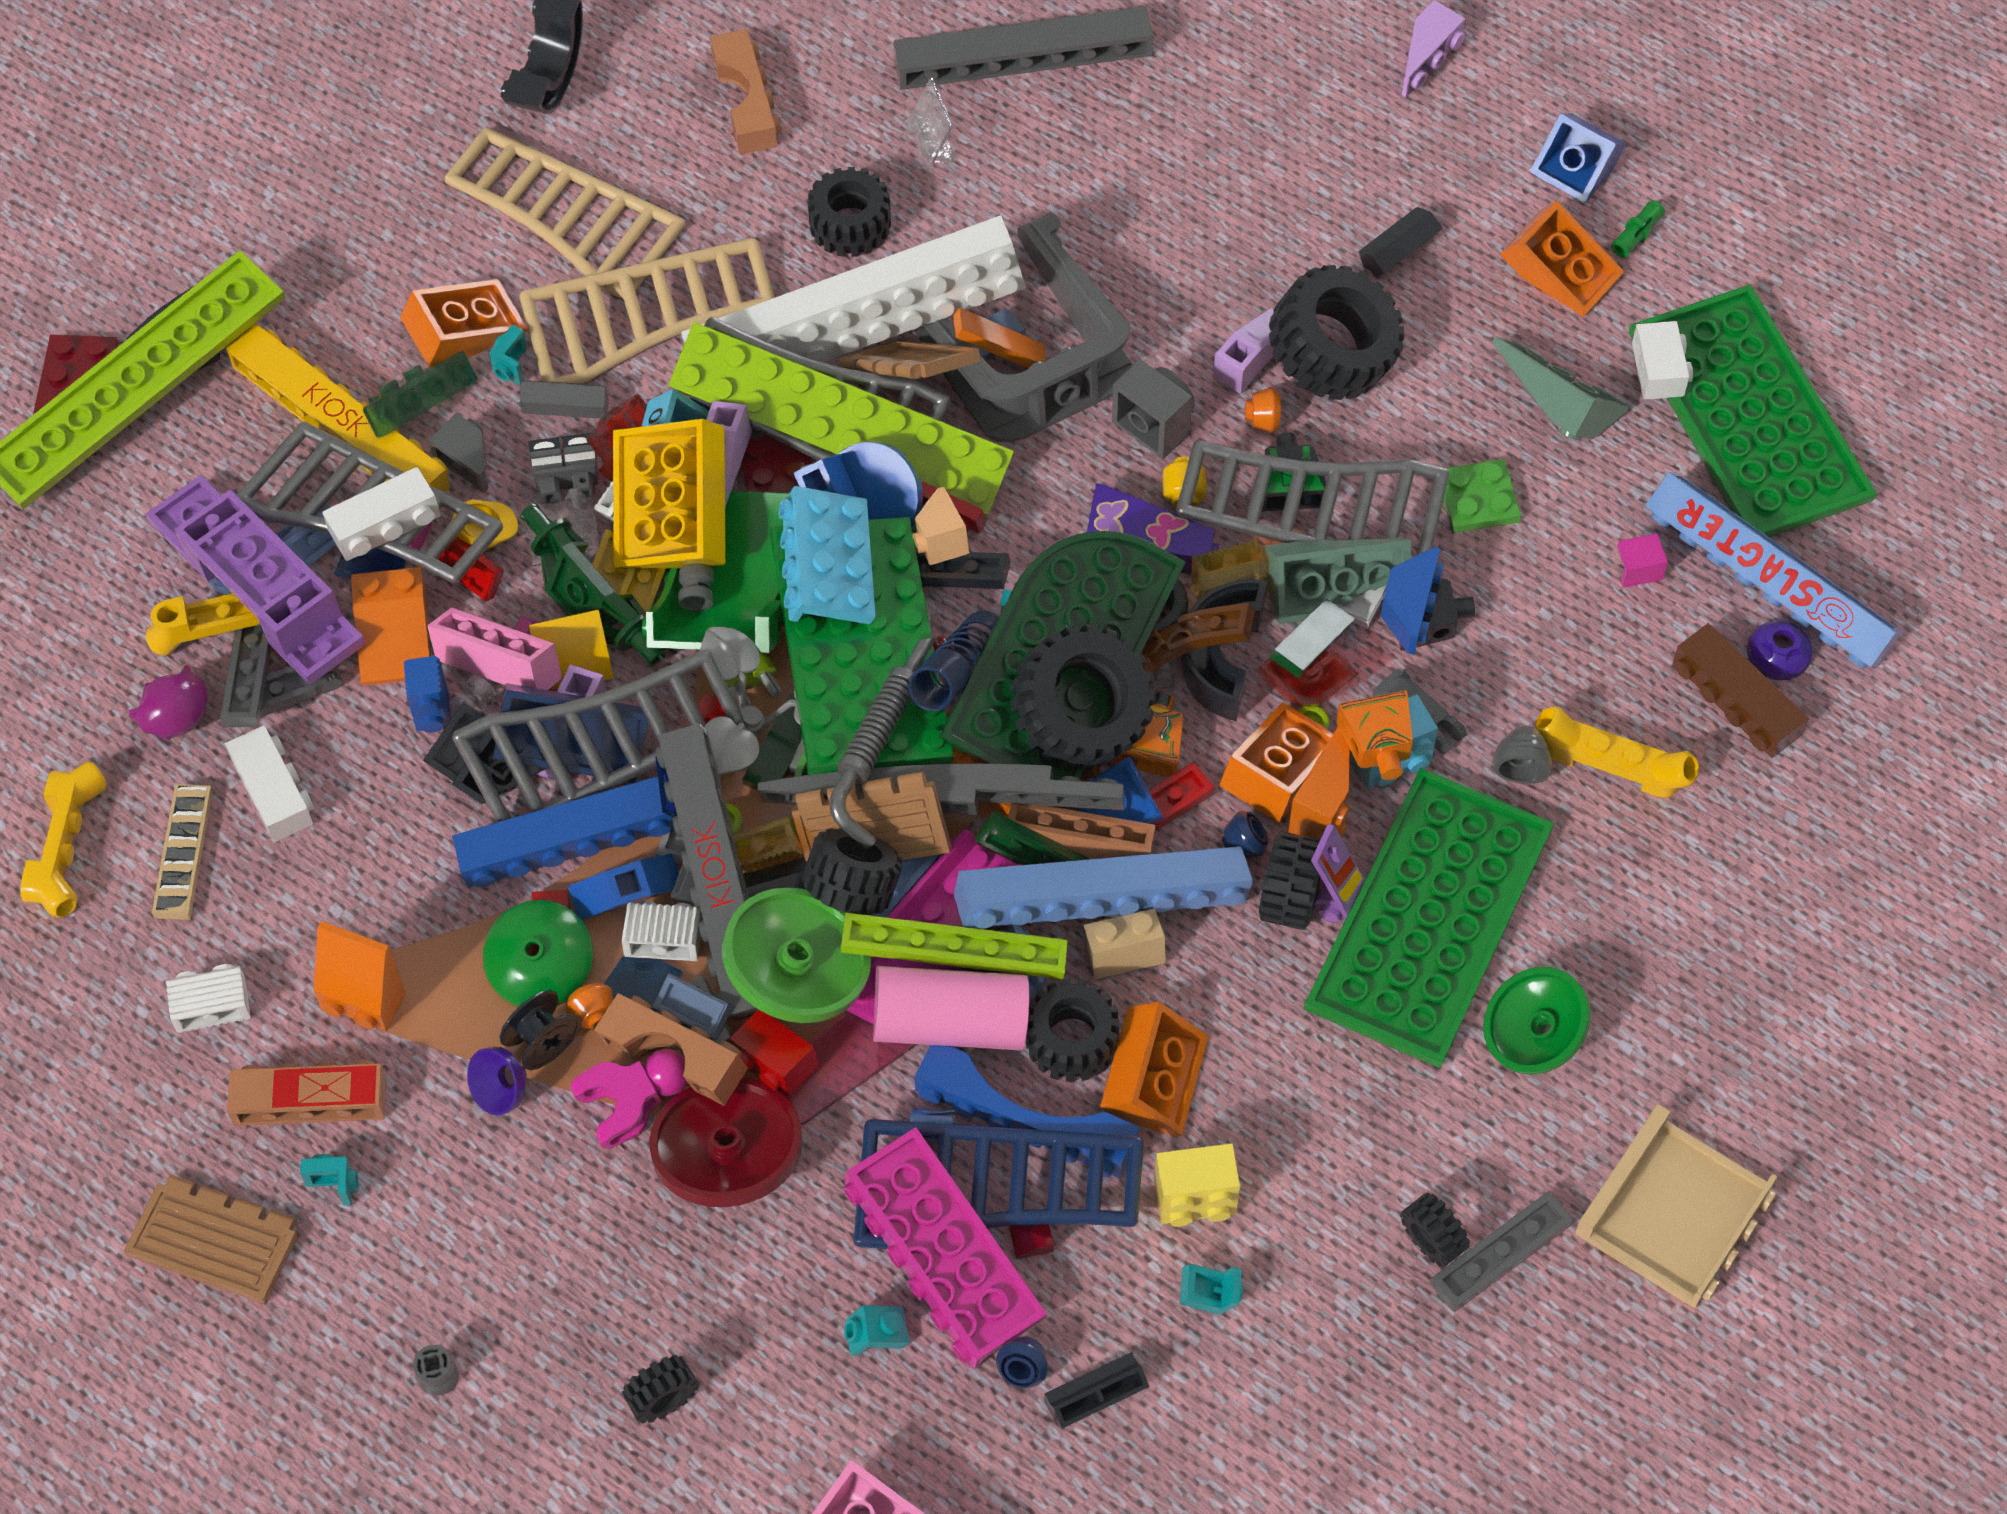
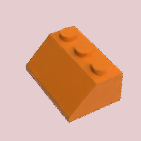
(1154, 1069)

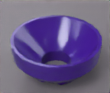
(1775, 661)
(488, 1080)

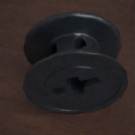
(540, 1030)

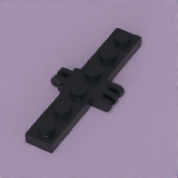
(966, 571)

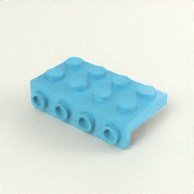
(827, 556)

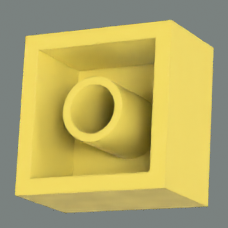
(1196, 1184)

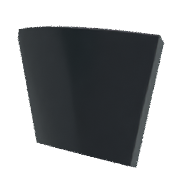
(447, 759)

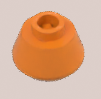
(1264, 410)
(590, 1003)

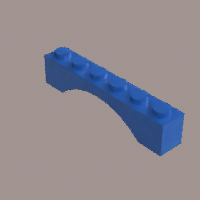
(952, 1079)

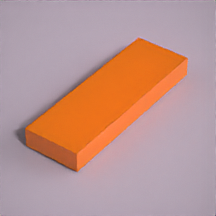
(997, 339)

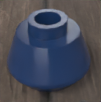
(1246, 832)
(1022, 1362)

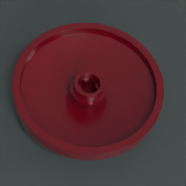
(728, 1151)

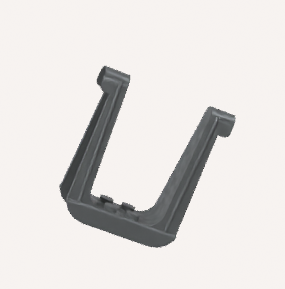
(1061, 385)

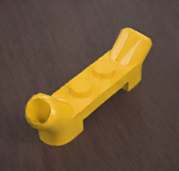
(181, 622)
(1655, 769)
(64, 794)

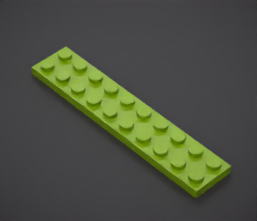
(134, 377)
(836, 413)

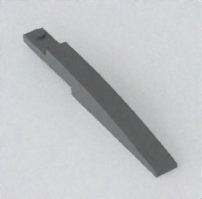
(965, 785)

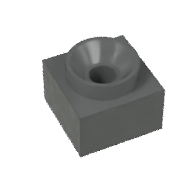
(1153, 407)

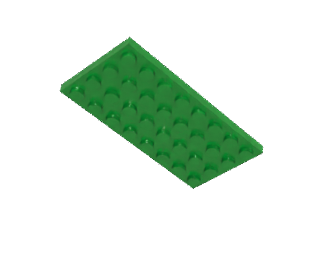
(1760, 418)
(845, 663)
(1429, 917)

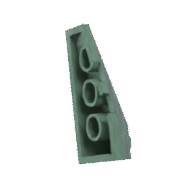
(1568, 403)
(1336, 570)

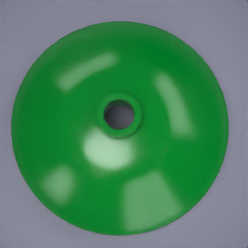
(563, 955)
(1522, 1011)

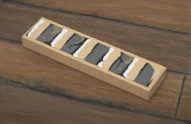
(182, 852)

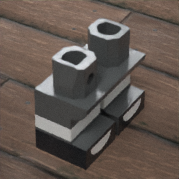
(553, 476)

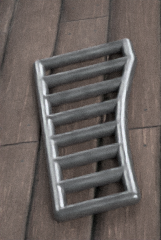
(873, 383)
(1300, 470)
(400, 547)
(571, 710)

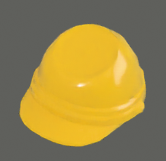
(496, 510)

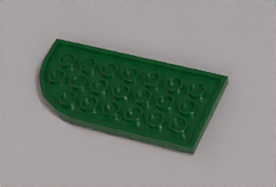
(1078, 581)

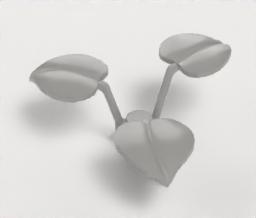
(737, 745)

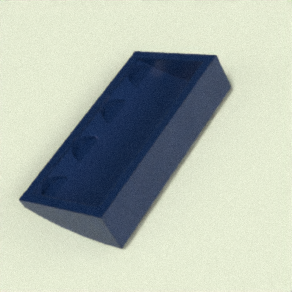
(523, 697)

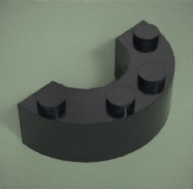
(550, 57)
(1205, 670)

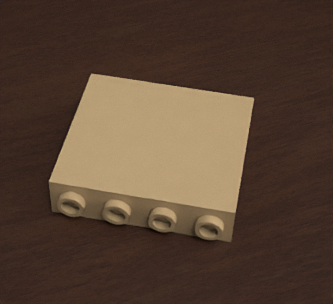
(1675, 1210)

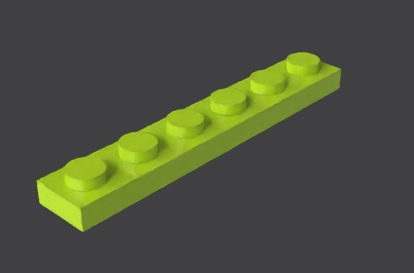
(954, 946)

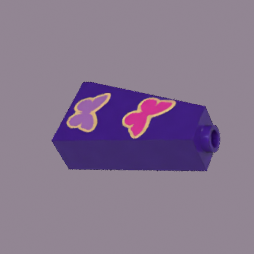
(1129, 515)

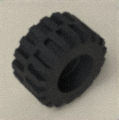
(855, 231)
(849, 875)
(1290, 882)
(1066, 1057)

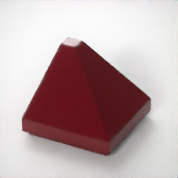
(1031, 1240)

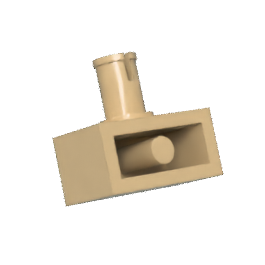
(1124, 943)

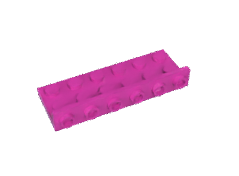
(931, 902)
(942, 1248)

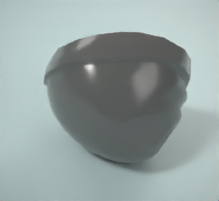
(1523, 757)

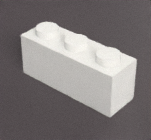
(381, 514)
(271, 783)

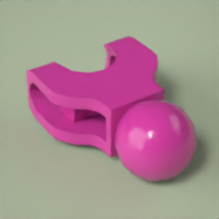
(633, 1089)

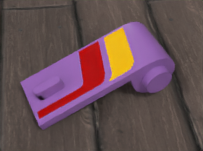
(1339, 874)

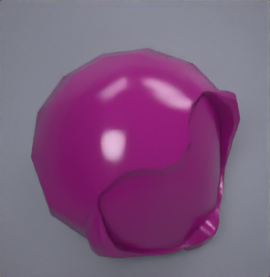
(171, 704)

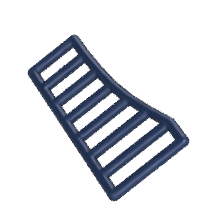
(1021, 1138)

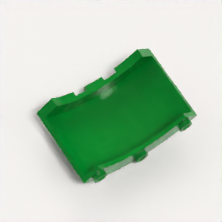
(742, 587)

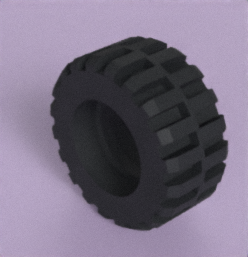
(1355, 304)
(1117, 669)

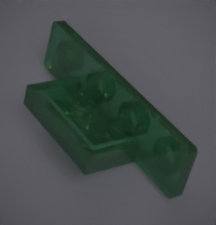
(417, 392)

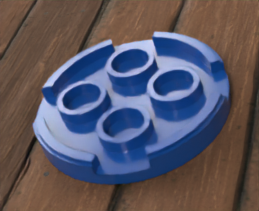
(884, 479)

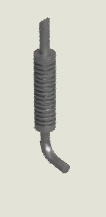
(872, 739)

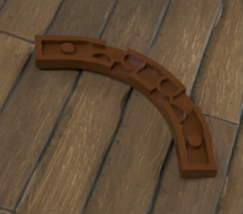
(1193, 632)

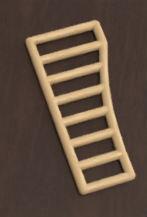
(565, 173)
(624, 276)

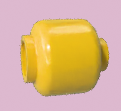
(1173, 479)

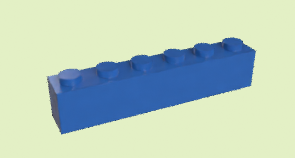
(561, 833)

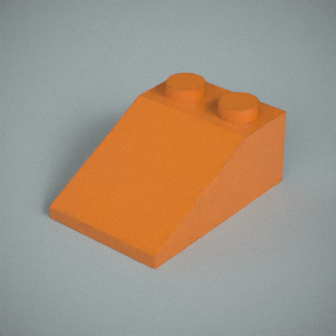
(1562, 259)
(458, 318)
(393, 619)
(1275, 761)
(1324, 792)
(356, 977)

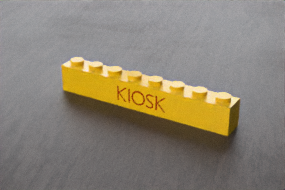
(324, 404)

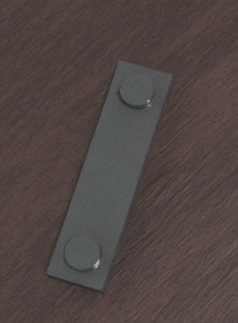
(246, 678)
(1501, 1251)

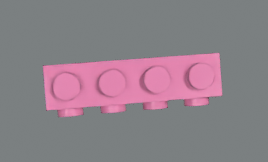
(494, 650)

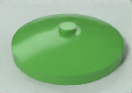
(789, 957)

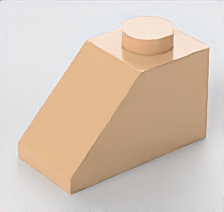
(940, 530)

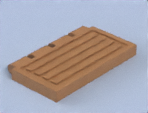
(910, 359)
(901, 816)
(211, 1241)

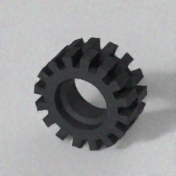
(1435, 1229)
(660, 1389)

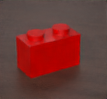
(775, 1052)

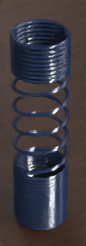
(949, 665)

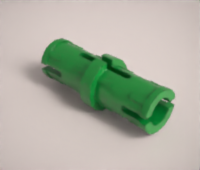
(1637, 229)

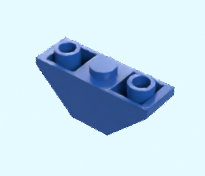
(1410, 596)
(623, 885)

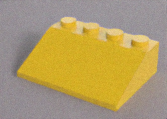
(669, 495)

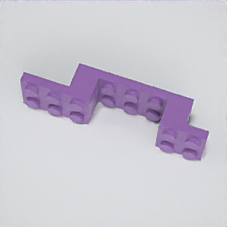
(288, 599)

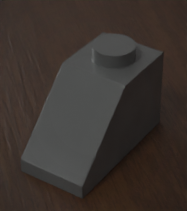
(462, 450)

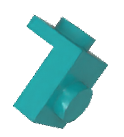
(506, 353)
(331, 1171)
(1210, 1288)
(876, 1328)

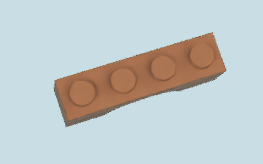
(752, 119)
(635, 1029)

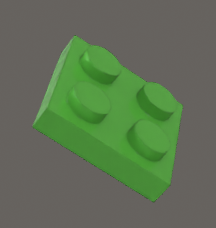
(1480, 497)

